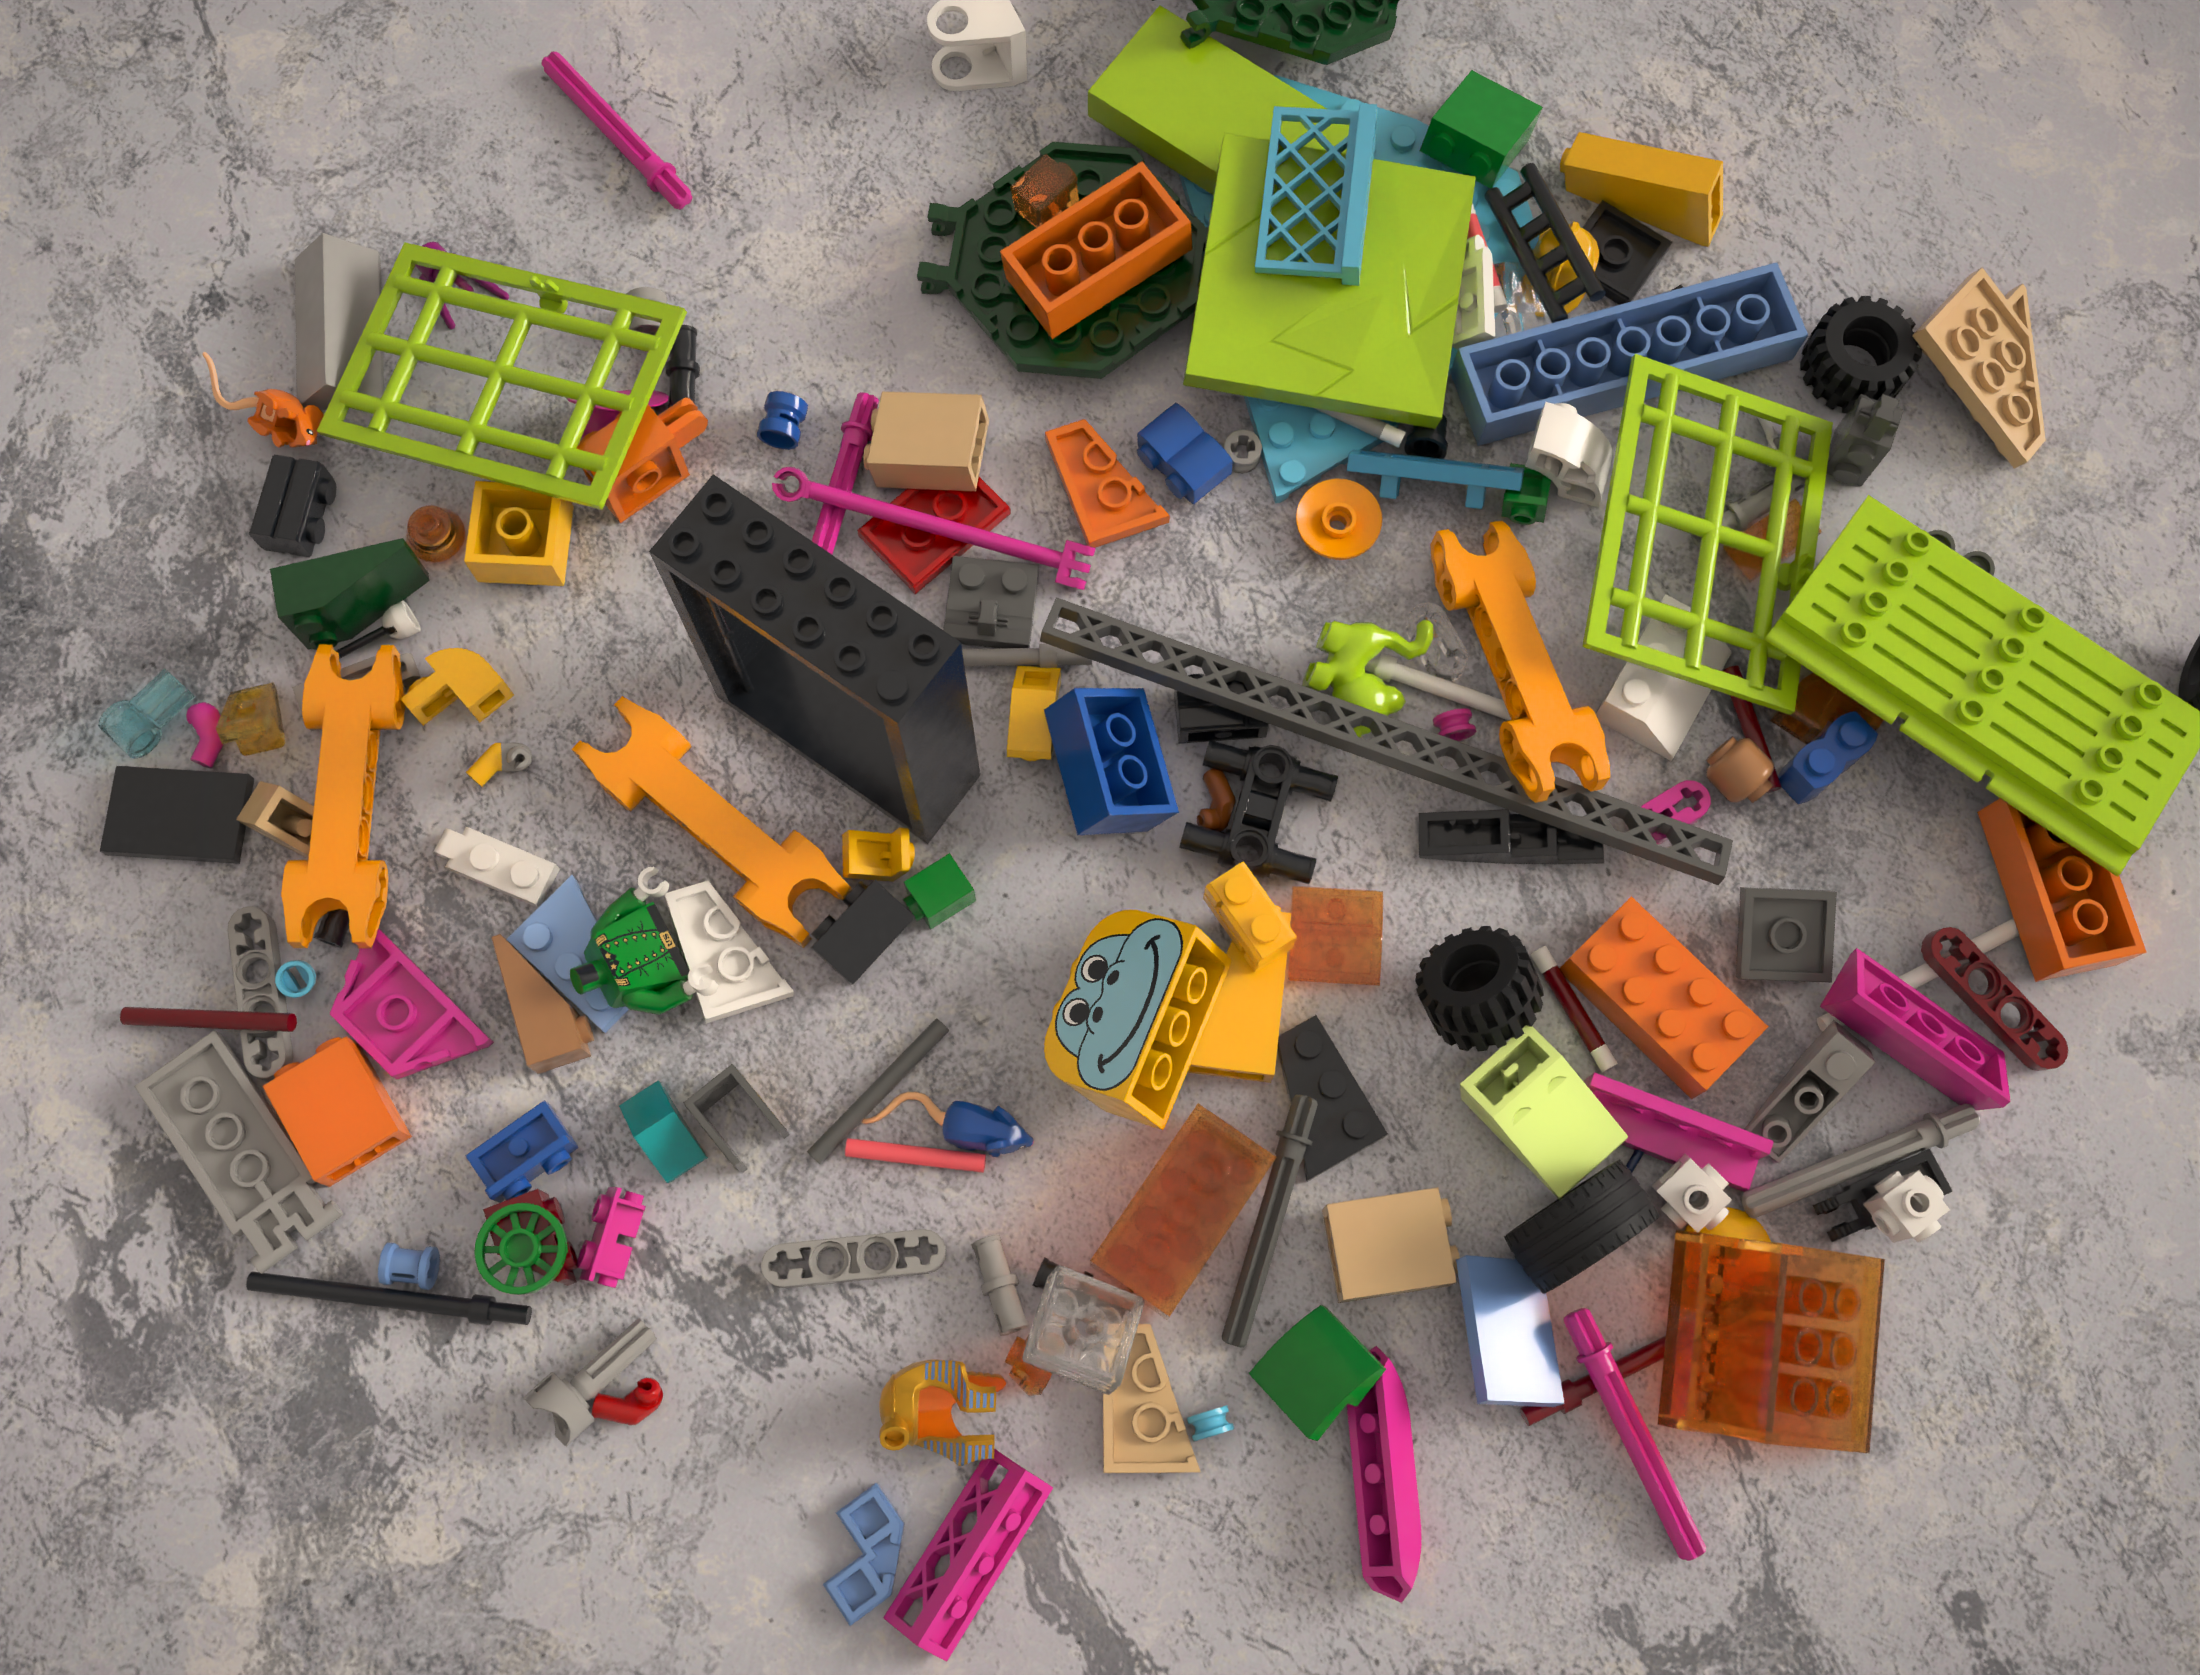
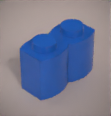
(1183, 453)
(1827, 757)

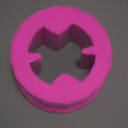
(1455, 724)

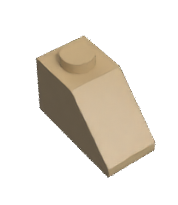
(279, 817)

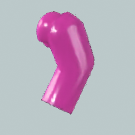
(204, 720)

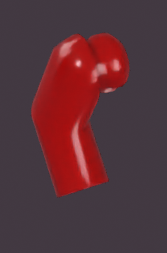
(631, 1408)

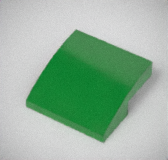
(1317, 1371)

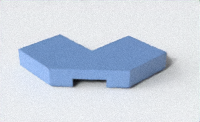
(871, 1576)

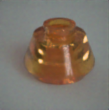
(435, 533)
(1028, 1377)

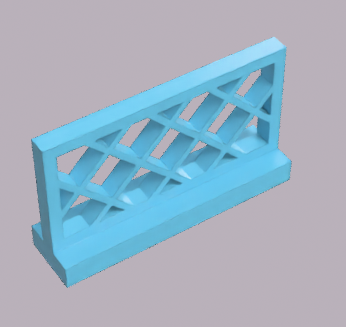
(1353, 202)

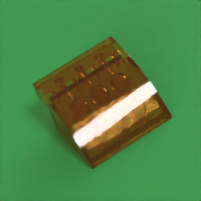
(1771, 1342)

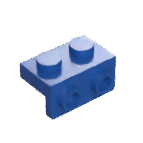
(522, 1153)

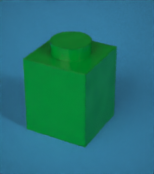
(938, 892)

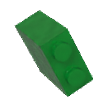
(1480, 129)

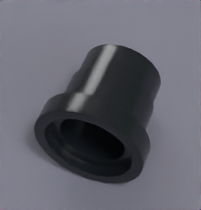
(1428, 441)

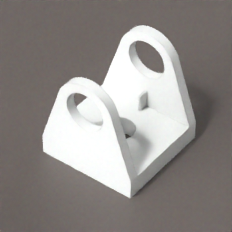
(990, 42)

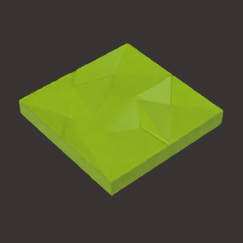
(1310, 338)

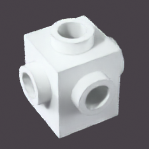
(1678, 1185)
(1907, 1206)

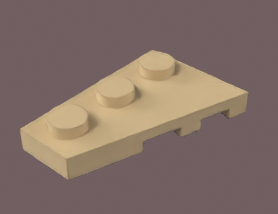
(1143, 1419)

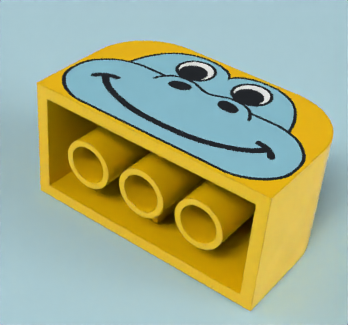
(1135, 1013)

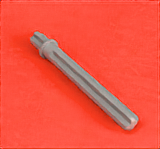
(1930, 1132)

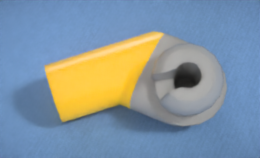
(500, 757)

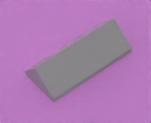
(333, 301)

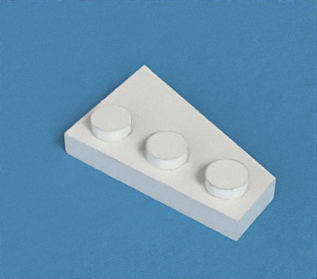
(714, 936)

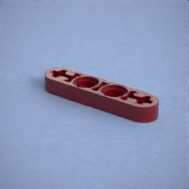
(1998, 993)

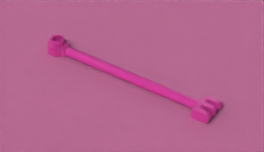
(1062, 561)

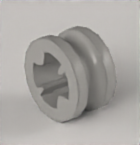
(1253, 443)

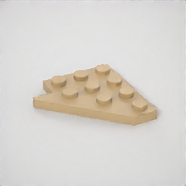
(1989, 360)

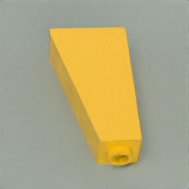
(1648, 184)
(1244, 1022)

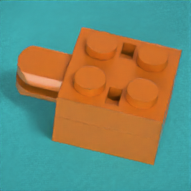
(653, 458)

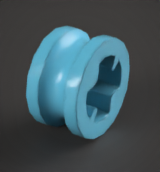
(1210, 1423)

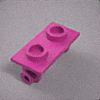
(602, 1253)

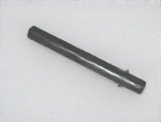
(1269, 1221)

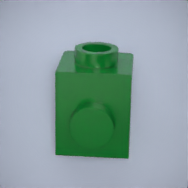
(1531, 501)

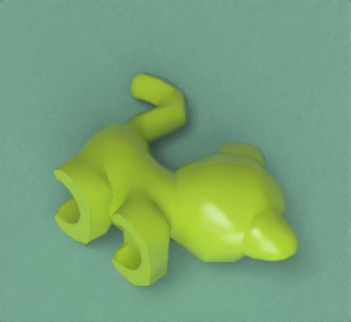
(1349, 652)

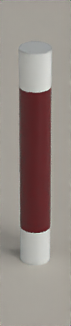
(1574, 1009)

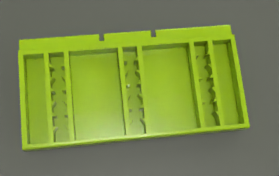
(1991, 684)

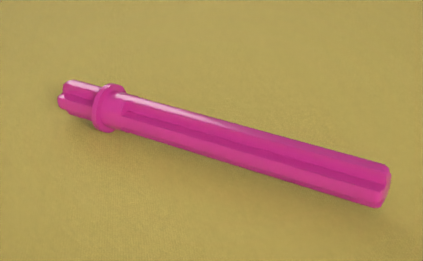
(659, 174)
(855, 437)
(1634, 1433)

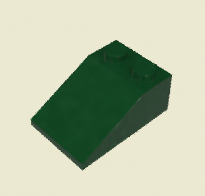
(345, 591)

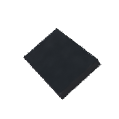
(176, 814)

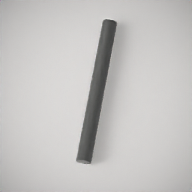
(877, 1091)

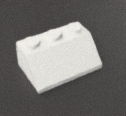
(1654, 705)

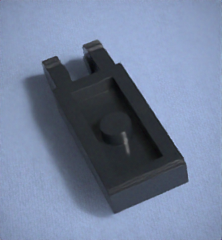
(1864, 1189)

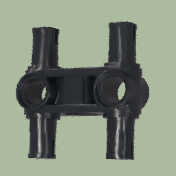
(1259, 810)

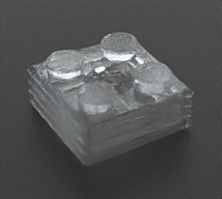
(1110, 1320)

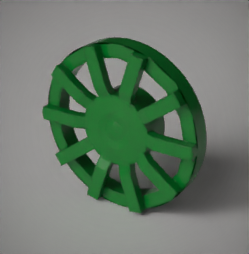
(520, 1249)

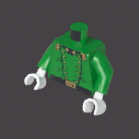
(636, 956)

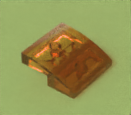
(1336, 935)

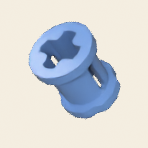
(409, 1266)

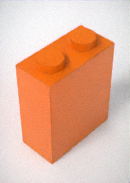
(336, 1110)

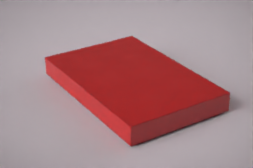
(920, 555)

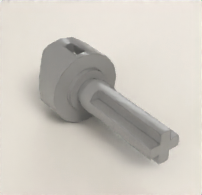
(569, 1400)

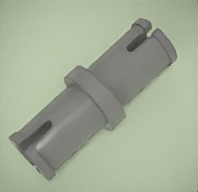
(999, 1285)

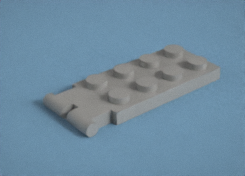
(237, 1149)

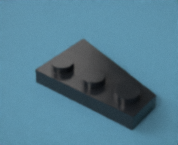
(1344, 1116)

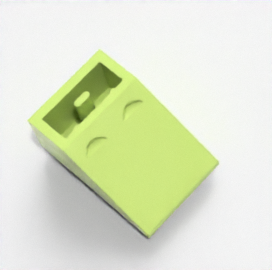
(1542, 1111)

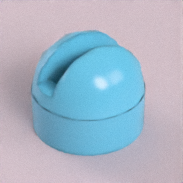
(287, 982)

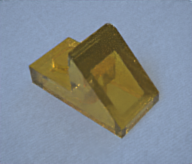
(252, 720)

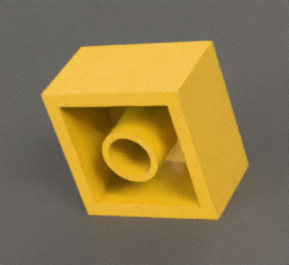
(517, 536)

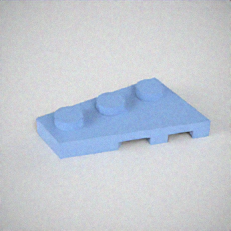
(556, 942)

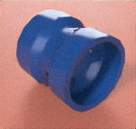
(782, 420)

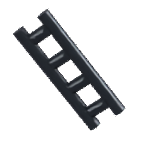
(1568, 247)

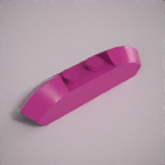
(1386, 1485)

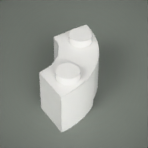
(1570, 453)

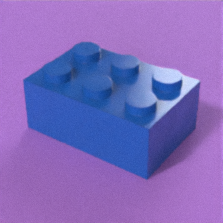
(1110, 760)

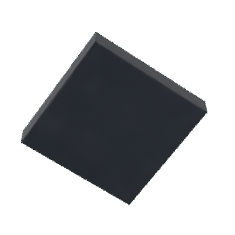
(1626, 251)

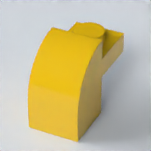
(459, 676)

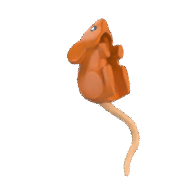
(275, 415)

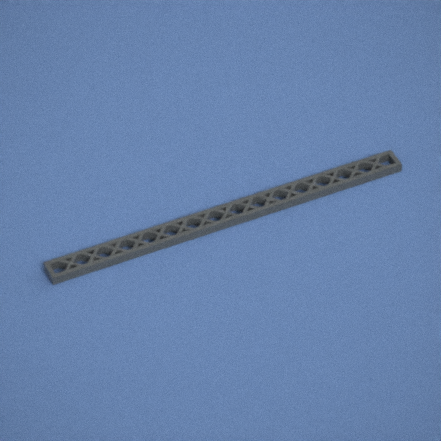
(1382, 747)

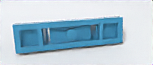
(1475, 475)

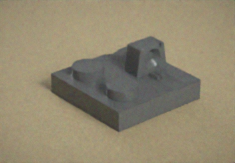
(991, 602)
(1786, 934)

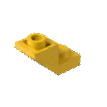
(1028, 729)

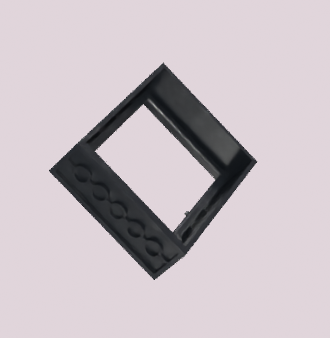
(822, 657)

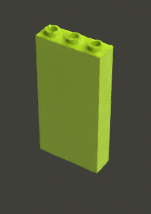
(1184, 99)

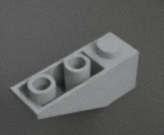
(1811, 1089)

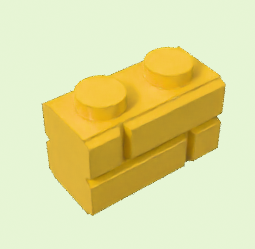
(1249, 916)

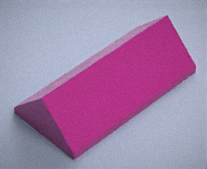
(1918, 1033)

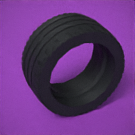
(1582, 1227)

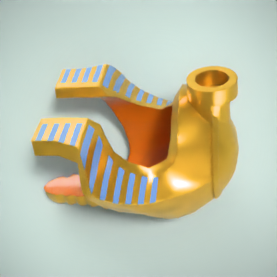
(919, 1405)

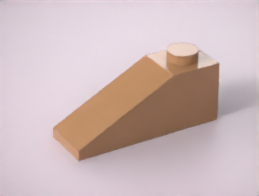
(546, 1023)

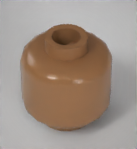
(1740, 770)

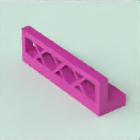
(1672, 1130)
(974, 1557)

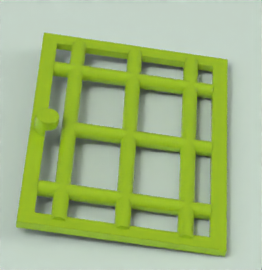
(554, 299)
(1710, 529)

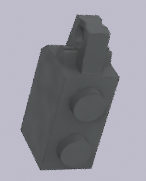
(1863, 438)

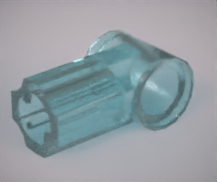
(138, 722)

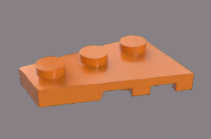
(1100, 489)

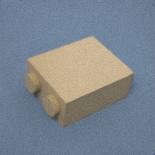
(927, 441)
(1390, 1244)

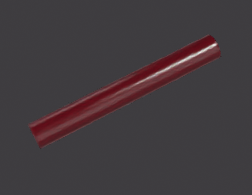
(1751, 726)

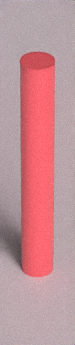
(915, 1155)

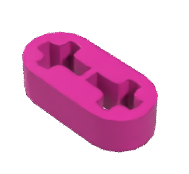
(1666, 802)

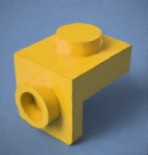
(877, 854)

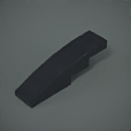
(1501, 838)

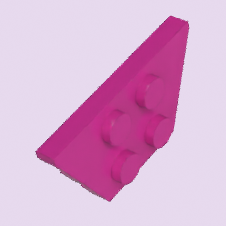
(402, 1013)

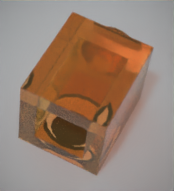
(1044, 191)

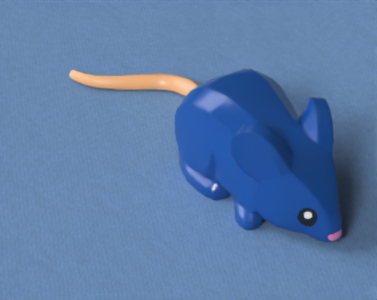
(969, 1125)

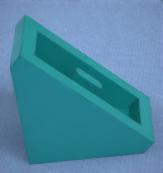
(662, 1132)

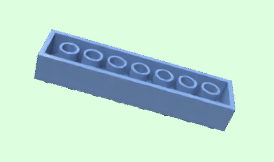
(1586, 359)

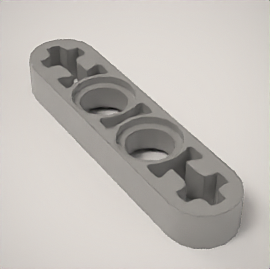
(251, 996)
(854, 1265)

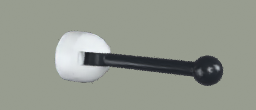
(397, 622)

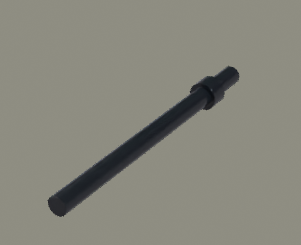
(478, 1310)

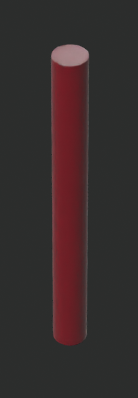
(208, 1019)

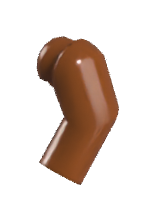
(1222, 801)

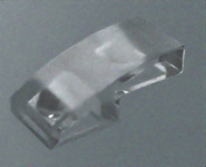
(1523, 303)

